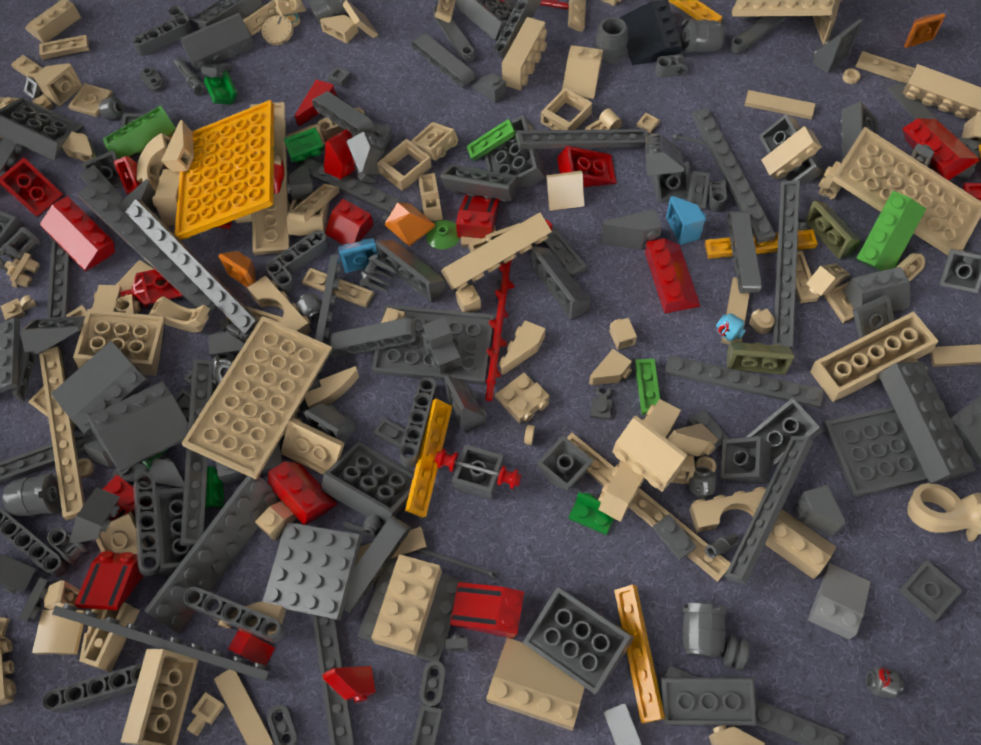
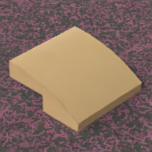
(57, 635)

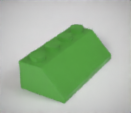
(138, 133)
(891, 232)

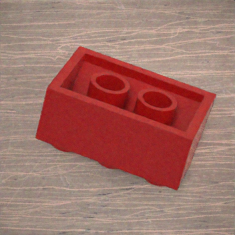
(299, 491)

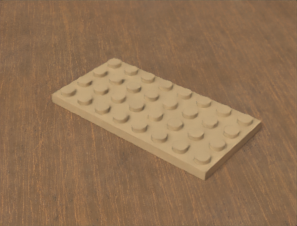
(878, 167)
(257, 397)

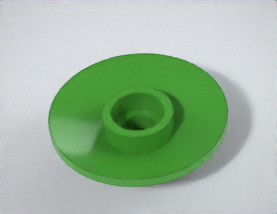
(443, 240)

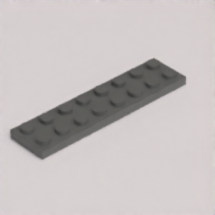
(212, 552)

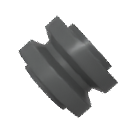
(736, 653)

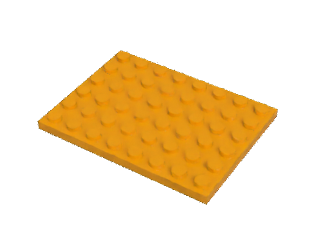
(228, 172)

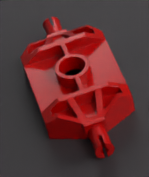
(147, 291)

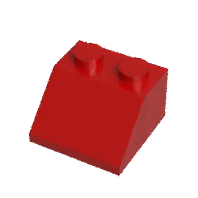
(338, 156)
(348, 223)

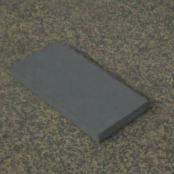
(708, 700)

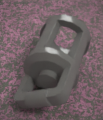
(10, 246)

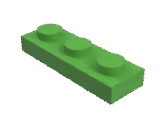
(491, 140)
(647, 383)

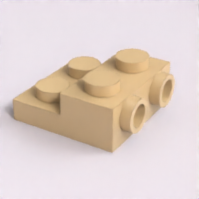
(436, 140)
(523, 398)

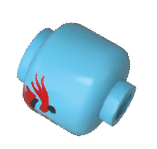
(730, 327)

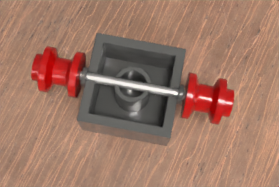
(477, 471)

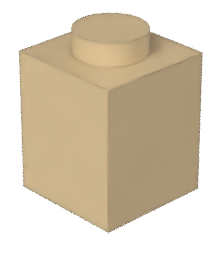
(468, 299)
(622, 333)

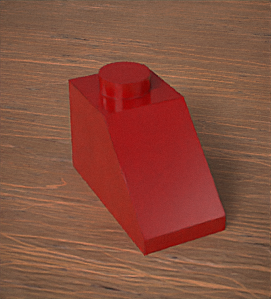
(351, 682)

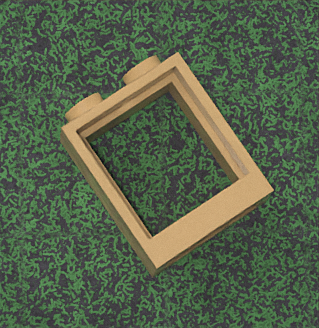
(567, 96)
(386, 164)

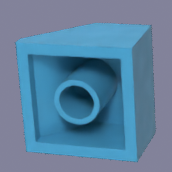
(685, 220)
(357, 255)

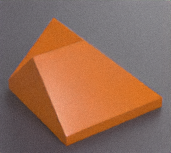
(924, 29)
(408, 223)
(239, 267)

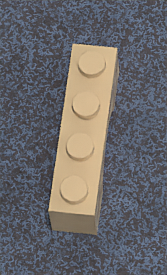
(267, 294)
(707, 513)

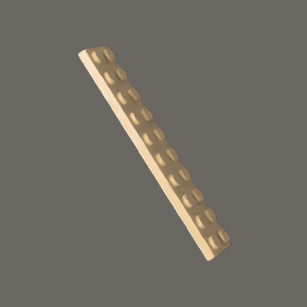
(270, 224)

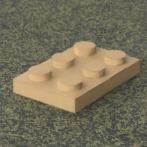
(311, 446)

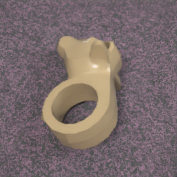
(960, 514)

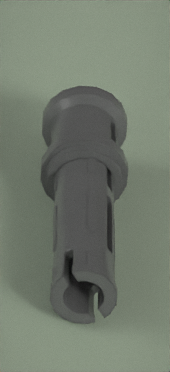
(192, 79)

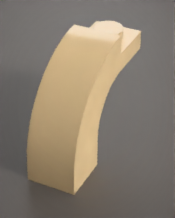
(150, 160)
(181, 317)

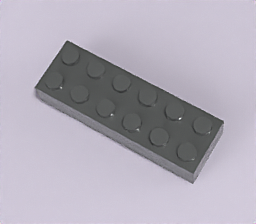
(926, 422)

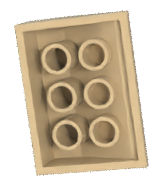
(134, 334)
(534, 686)

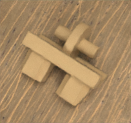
(287, 7)
(18, 269)

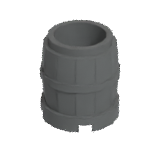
(327, 8)
(701, 36)
(612, 39)
(32, 496)
(704, 629)

